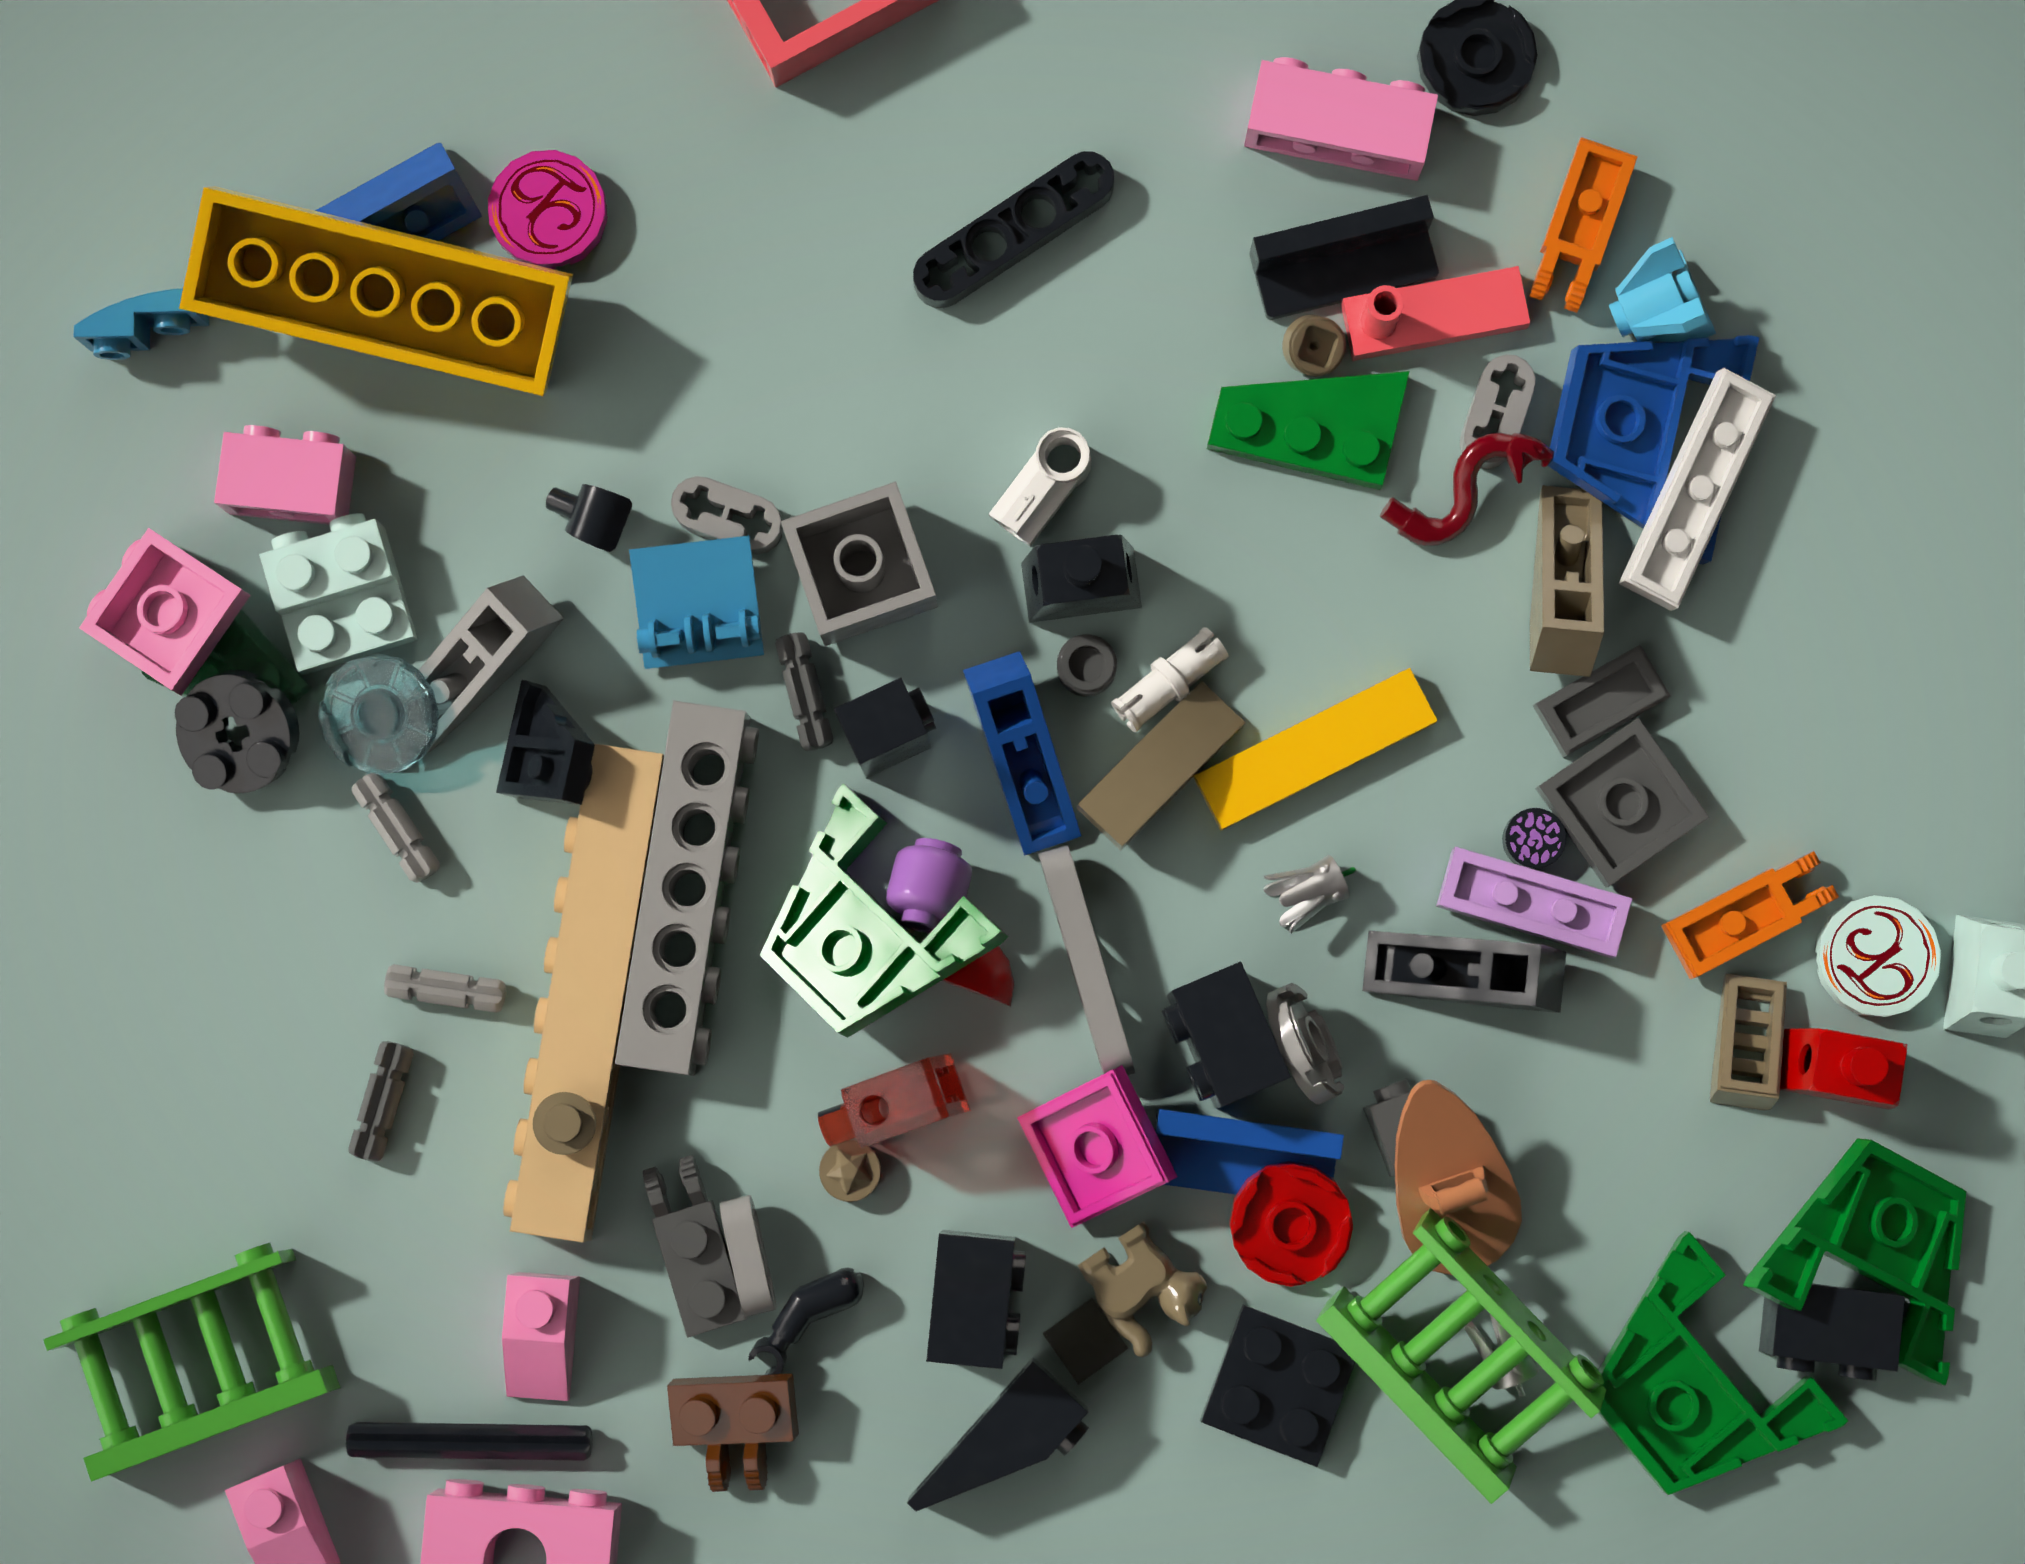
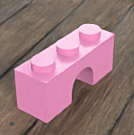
(466, 1523)

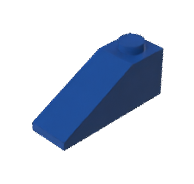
(1022, 752)

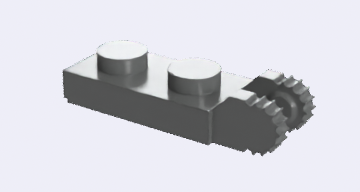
(694, 1253)

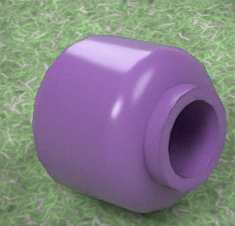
(927, 882)

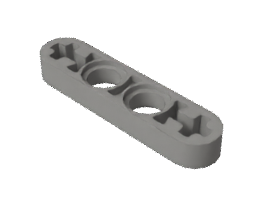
(1085, 960)

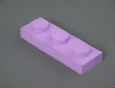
(1534, 902)

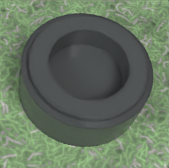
(1086, 665)

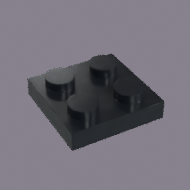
(1278, 1385)

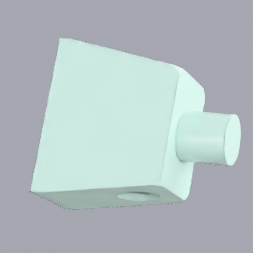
(1986, 978)

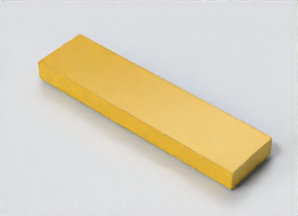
(1315, 749)

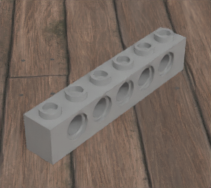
(692, 734)

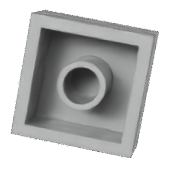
(860, 563)

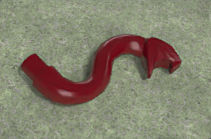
(1429, 531)

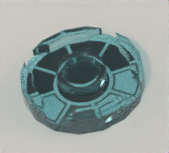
(378, 714)

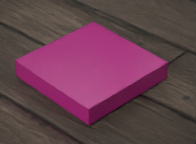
(1097, 1146)

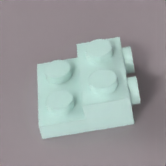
(338, 593)

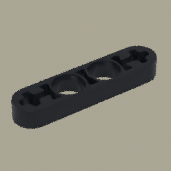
(1008, 222)

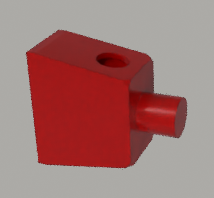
(1843, 1067)

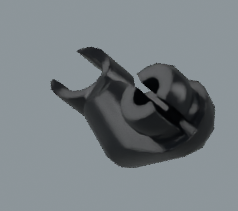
(806, 1305)

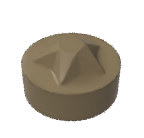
(1314, 345)
(850, 1171)

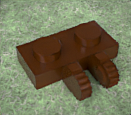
(733, 1412)

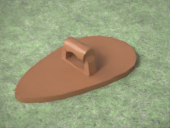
(1456, 1170)

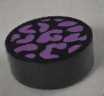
(1534, 838)

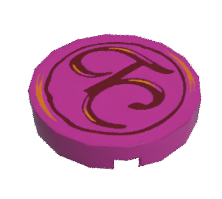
(547, 209)

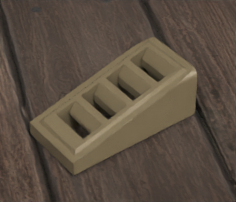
(1743, 1093)

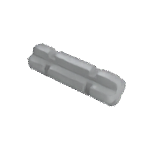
(395, 827)
(445, 988)

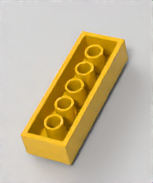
(375, 290)

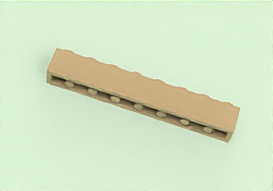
(587, 990)

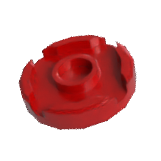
(1291, 1223)

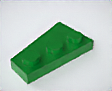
(1314, 425)

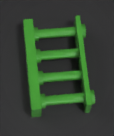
(1444, 1411)
(180, 1421)

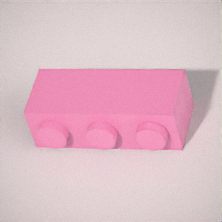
(1341, 118)

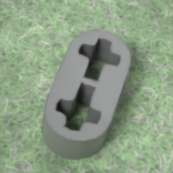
(1484, 398)
(732, 502)
(748, 1256)

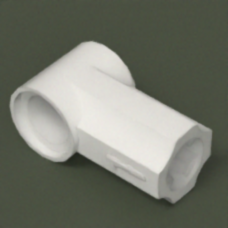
(1040, 490)

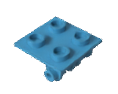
(696, 602)

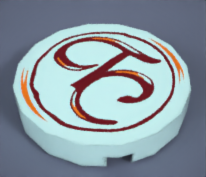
(1877, 956)

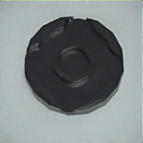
(1477, 56)

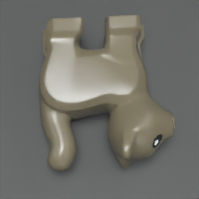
(1129, 1286)

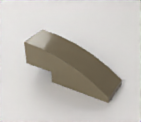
(1160, 765)

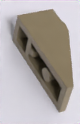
(1567, 583)

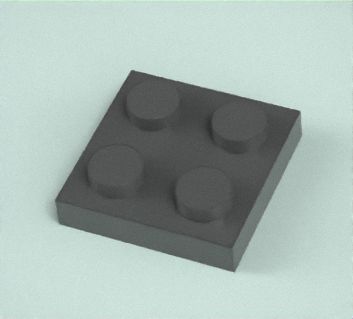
(1622, 802)

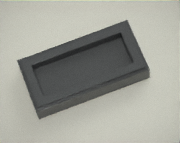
(1602, 701)

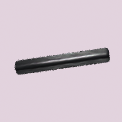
(469, 1441)

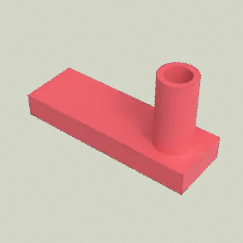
(1435, 313)

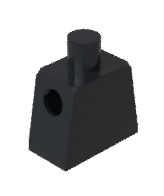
(1080, 578)

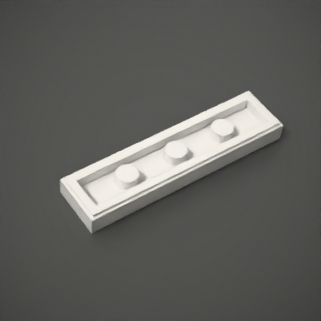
(1697, 489)

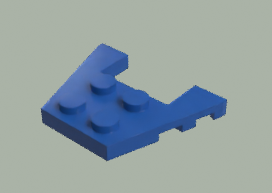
(1625, 411)

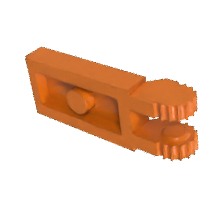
(1584, 217)
(1743, 917)

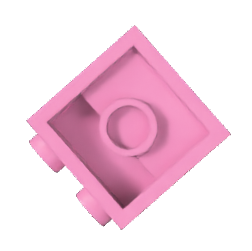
(164, 611)

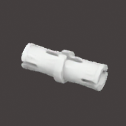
(1170, 679)

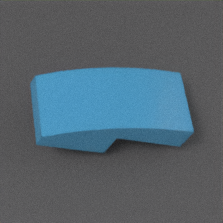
(127, 324)

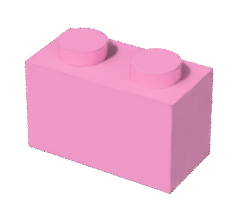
(284, 476)

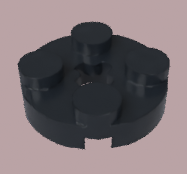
(209, 751)

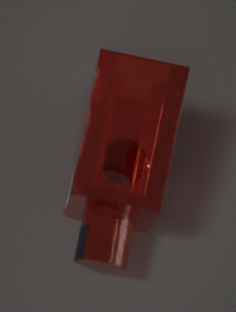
(915, 1098)

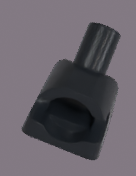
(593, 515)

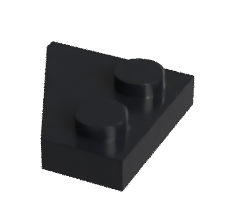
(545, 750)

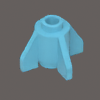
(1661, 299)

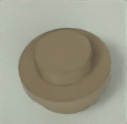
(564, 1123)

